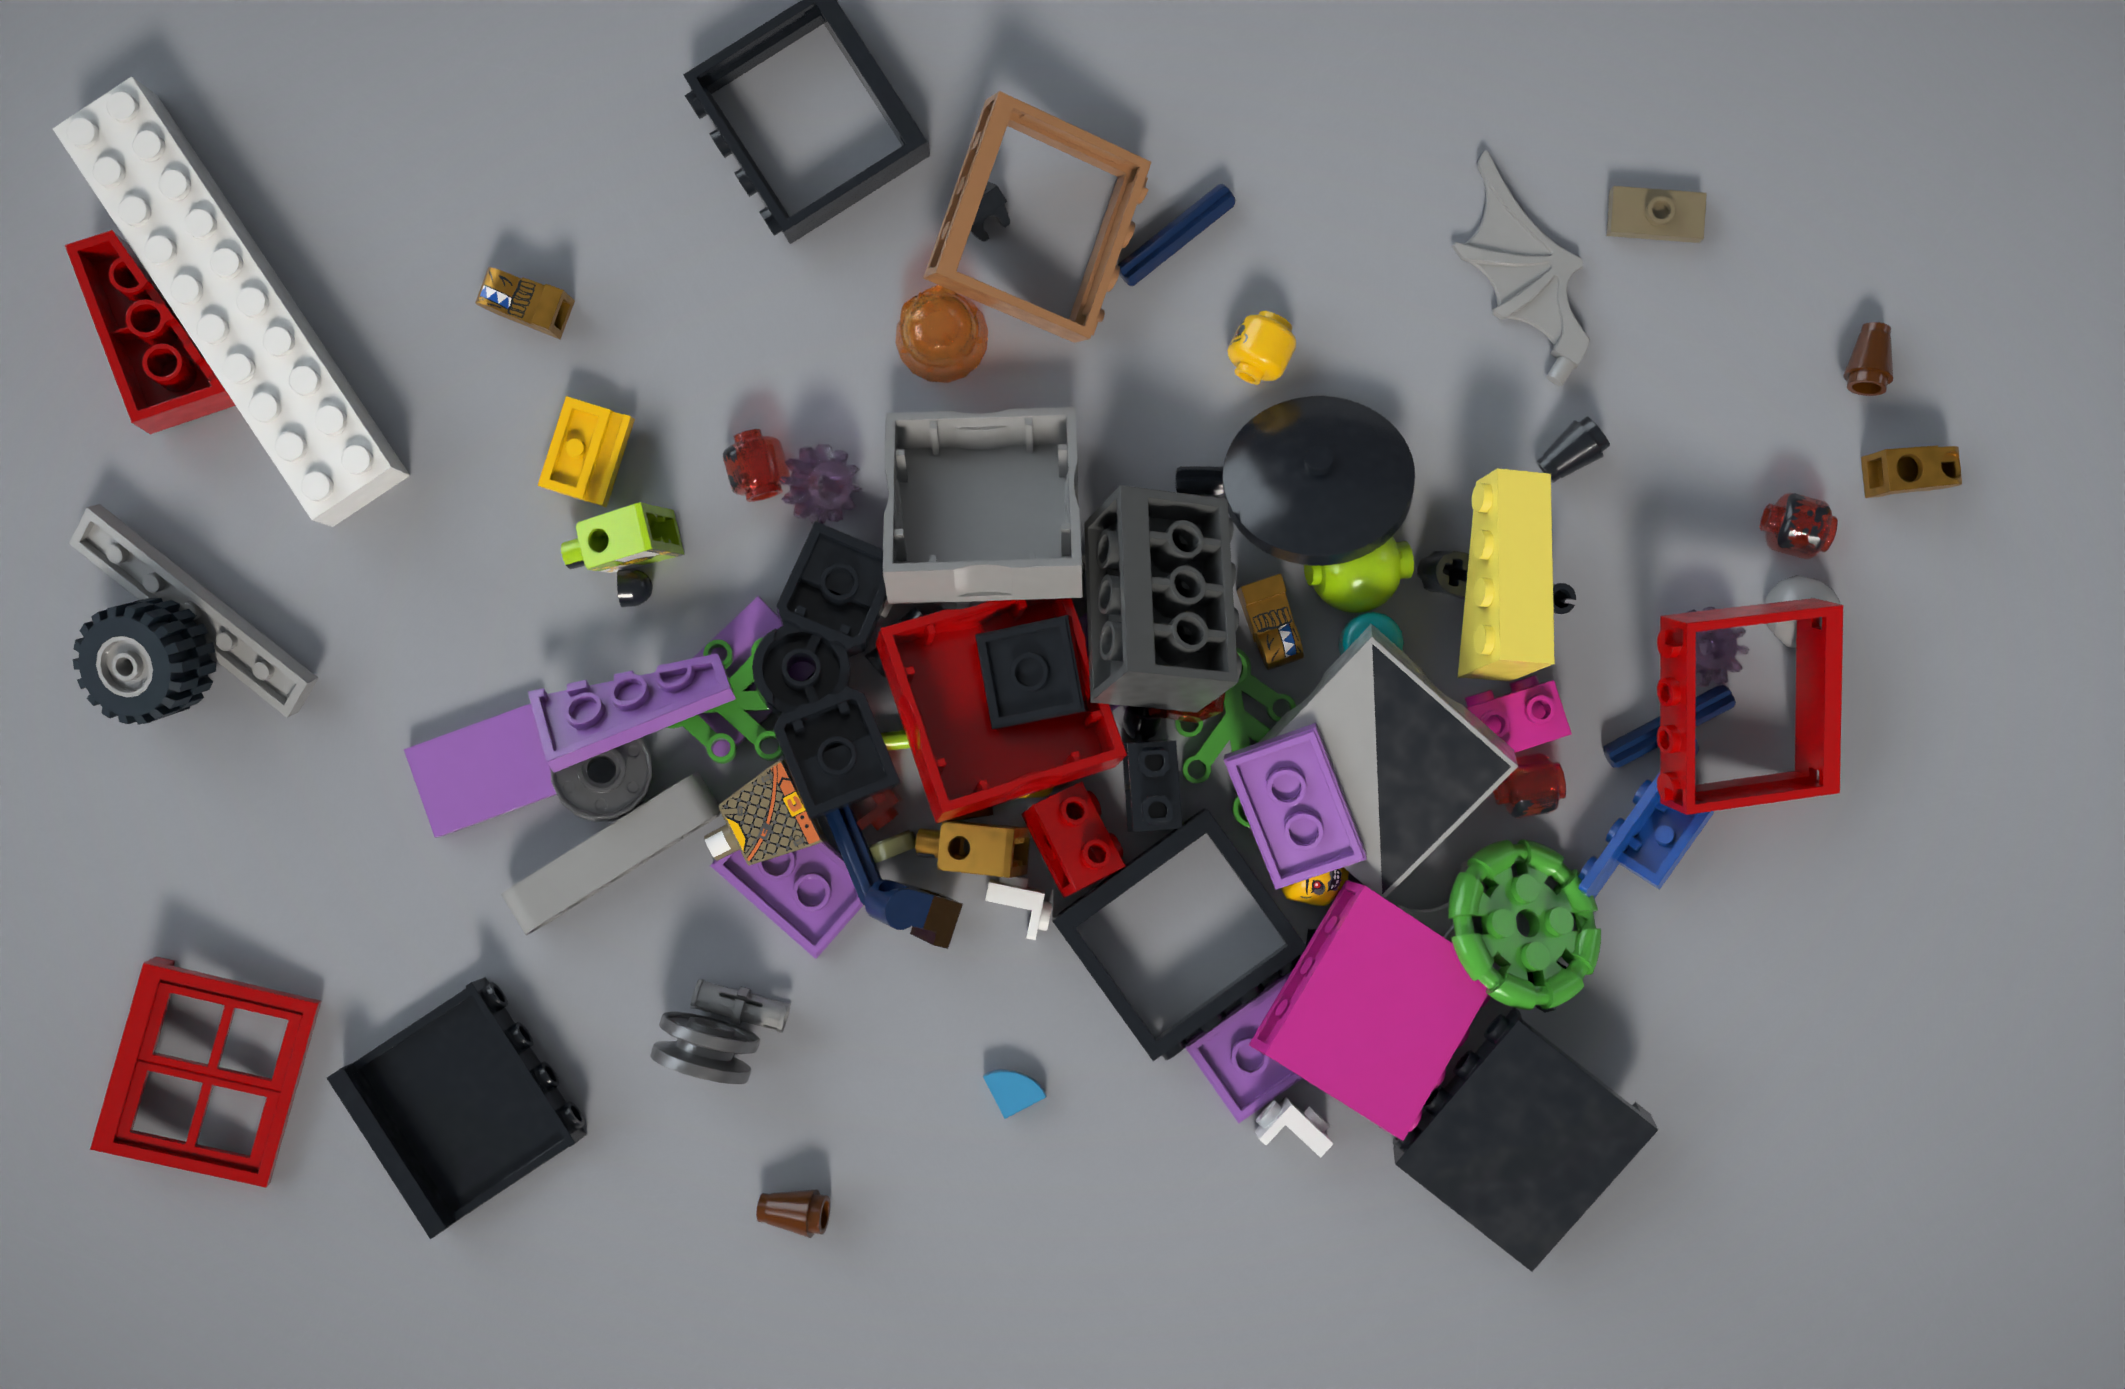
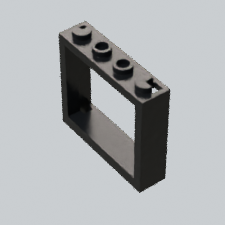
(765, 43)
(1212, 1011)

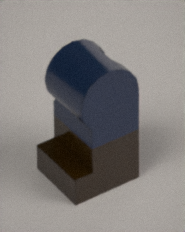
(904, 905)

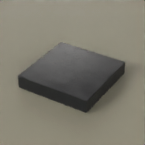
(1031, 672)

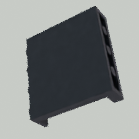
(458, 1106)
(1522, 1140)

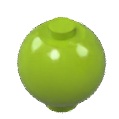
(1363, 582)

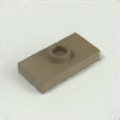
(1656, 214)

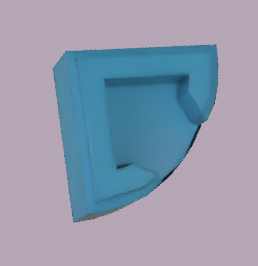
(1013, 1090)

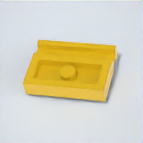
(586, 451)

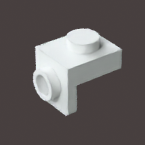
(1016, 893)
(1306, 1125)

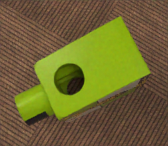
(624, 539)

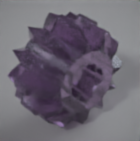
(836, 484)
(1722, 656)

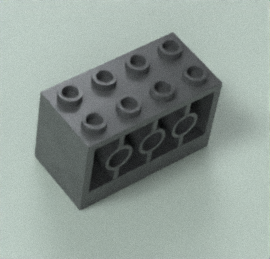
(1160, 600)

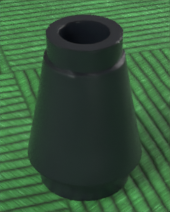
(1574, 449)

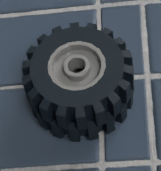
(144, 660)

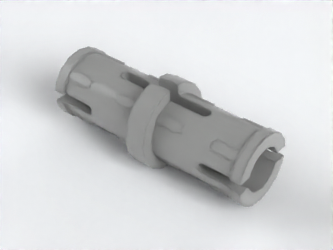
(740, 1005)

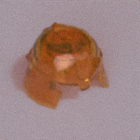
(941, 335)

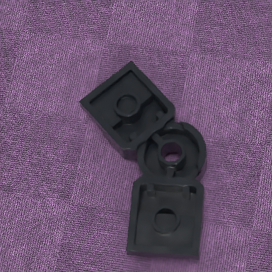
(822, 722)

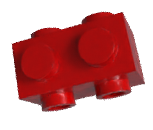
(1074, 839)

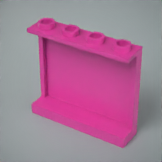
(1372, 1010)

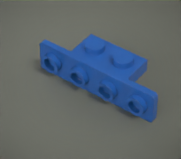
(1646, 842)

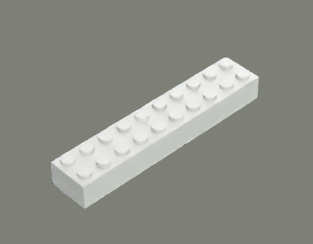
(231, 302)

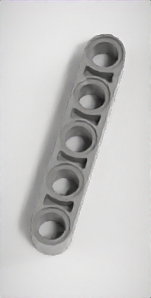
(611, 853)

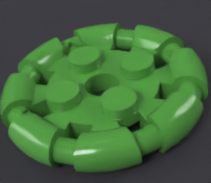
(1549, 922)

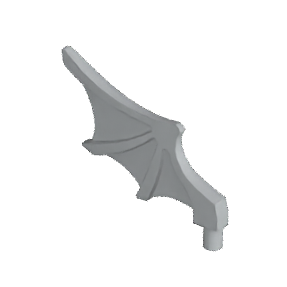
(1526, 272)

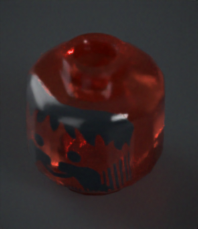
(755, 465)
(1799, 525)
(1532, 787)

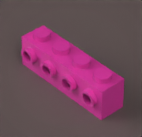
(1525, 716)

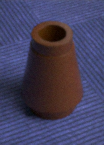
(1871, 361)
(795, 1211)

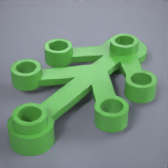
(733, 711)
(1235, 726)

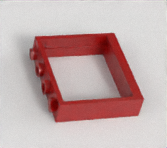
(1816, 712)

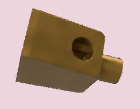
(993, 848)

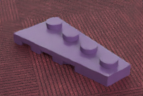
(612, 713)

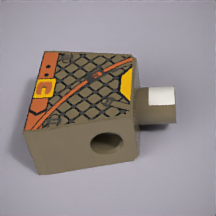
(765, 819)

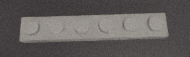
(236, 642)

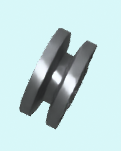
(611, 799)
(705, 1048)

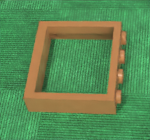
(1114, 234)

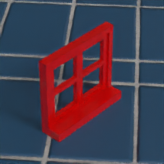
(138, 1056)

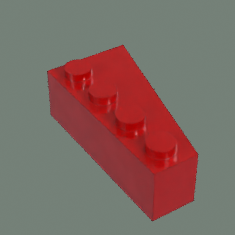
(146, 345)

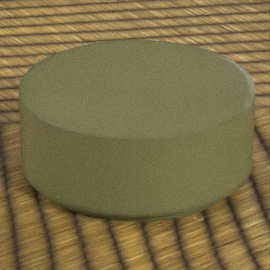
(893, 846)

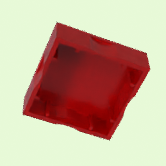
(947, 720)

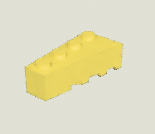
(1509, 578)

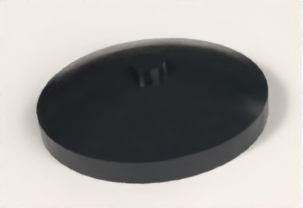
(1318, 480)

